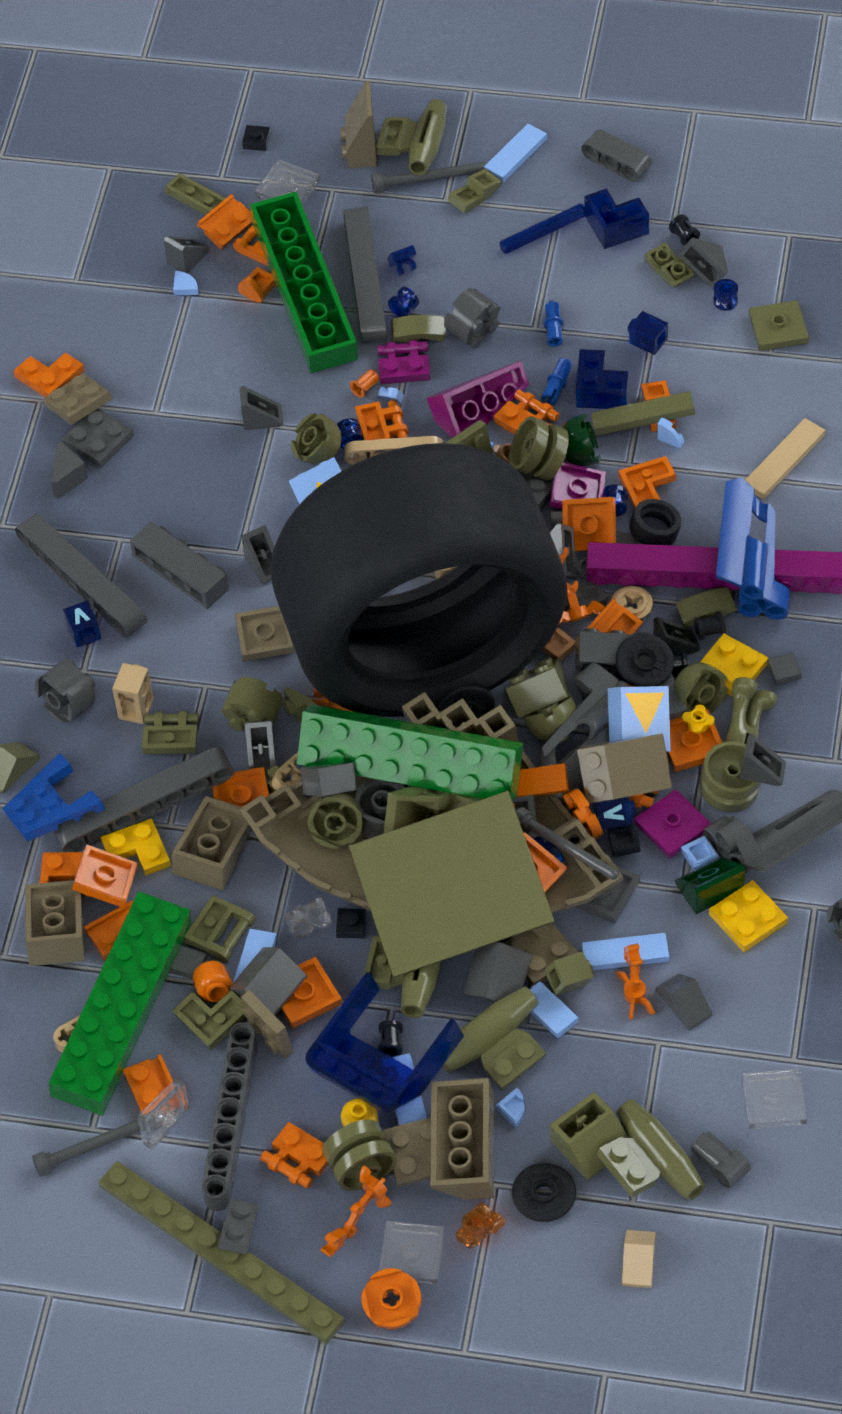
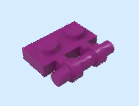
(405, 368)

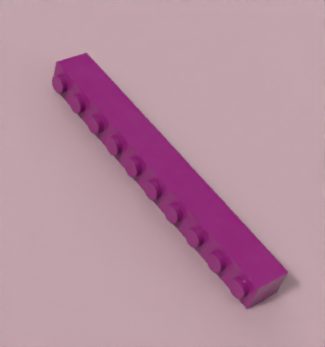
(698, 565)

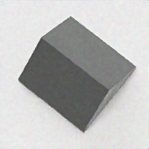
(496, 972)
(270, 978)

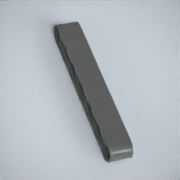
(365, 274)
(81, 575)
(147, 799)
(231, 1127)

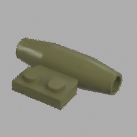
(419, 137)
(416, 985)
(497, 1040)
(648, 1155)

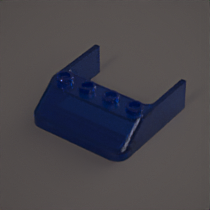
(366, 1070)

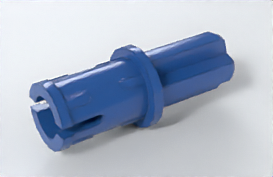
(553, 324)
(557, 381)

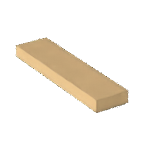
(785, 457)

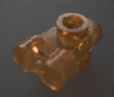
(478, 1225)

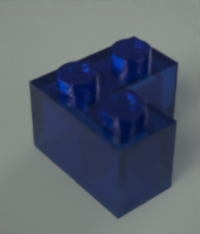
(614, 222)
(597, 386)

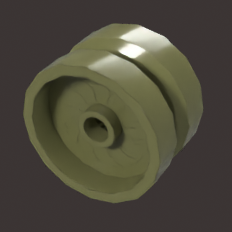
(539, 448)
(721, 780)
(356, 1146)

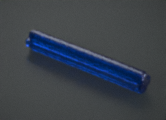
(542, 228)

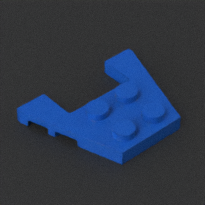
(40, 808)

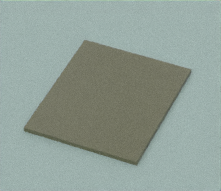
(451, 884)

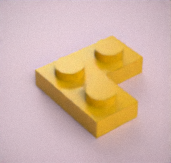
(139, 840)

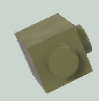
(569, 973)

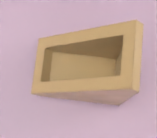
(638, 1258)

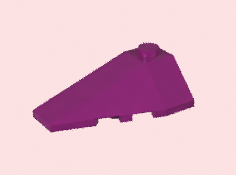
(477, 398)

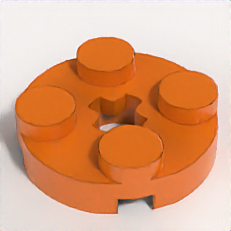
(577, 802)
(405, 1309)

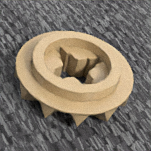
(635, 595)

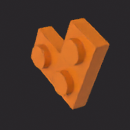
(47, 379)
(643, 478)

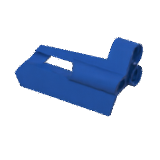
(747, 560)

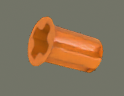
(364, 383)

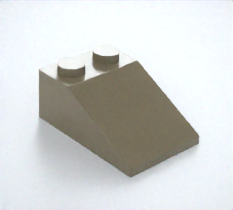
(359, 131)
(624, 768)
(211, 844)
(54, 923)

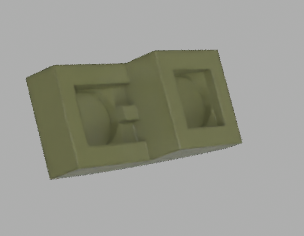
(477, 190)
(418, 326)
(706, 605)

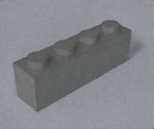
(179, 564)

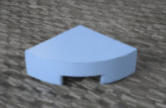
(184, 284)
(390, 394)
(668, 434)
(512, 1107)

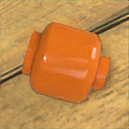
(211, 981)

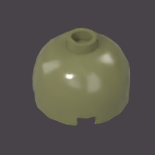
(316, 439)
(701, 686)
(549, 719)
(335, 820)

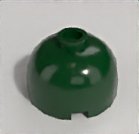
(581, 441)

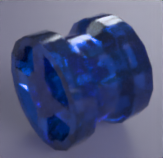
(725, 294)
(403, 302)
(350, 431)
(621, 495)

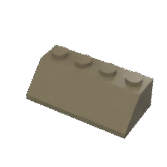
(462, 1138)

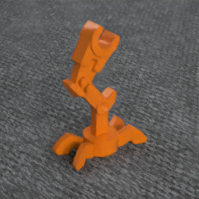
(577, 612)
(634, 988)
(374, 1189)

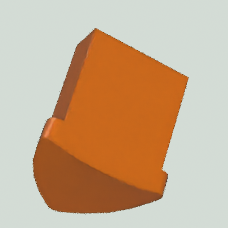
(257, 285)

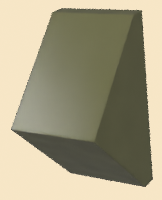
(14, 762)

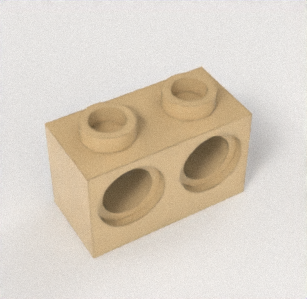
(133, 693)

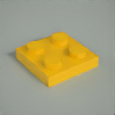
(735, 660)
(748, 916)

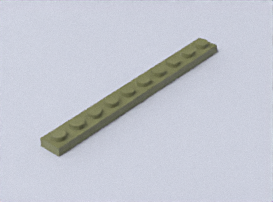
(204, 1240)

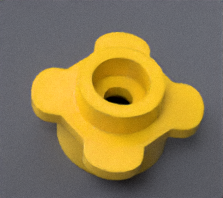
(696, 725)

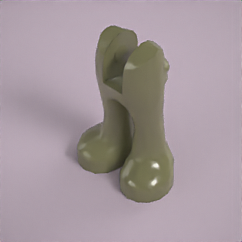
(747, 708)

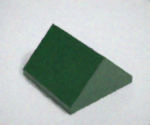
(711, 883)

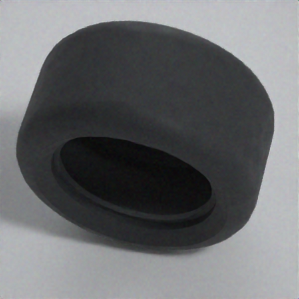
(394, 523)

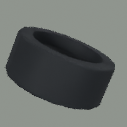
(656, 509)

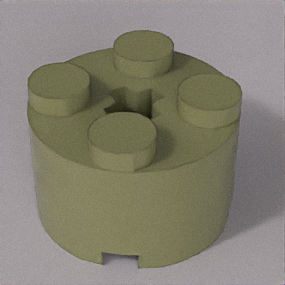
(250, 702)

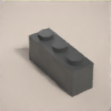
(601, 649)

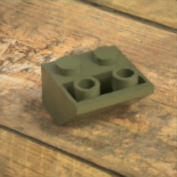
(537, 687)
(585, 1130)

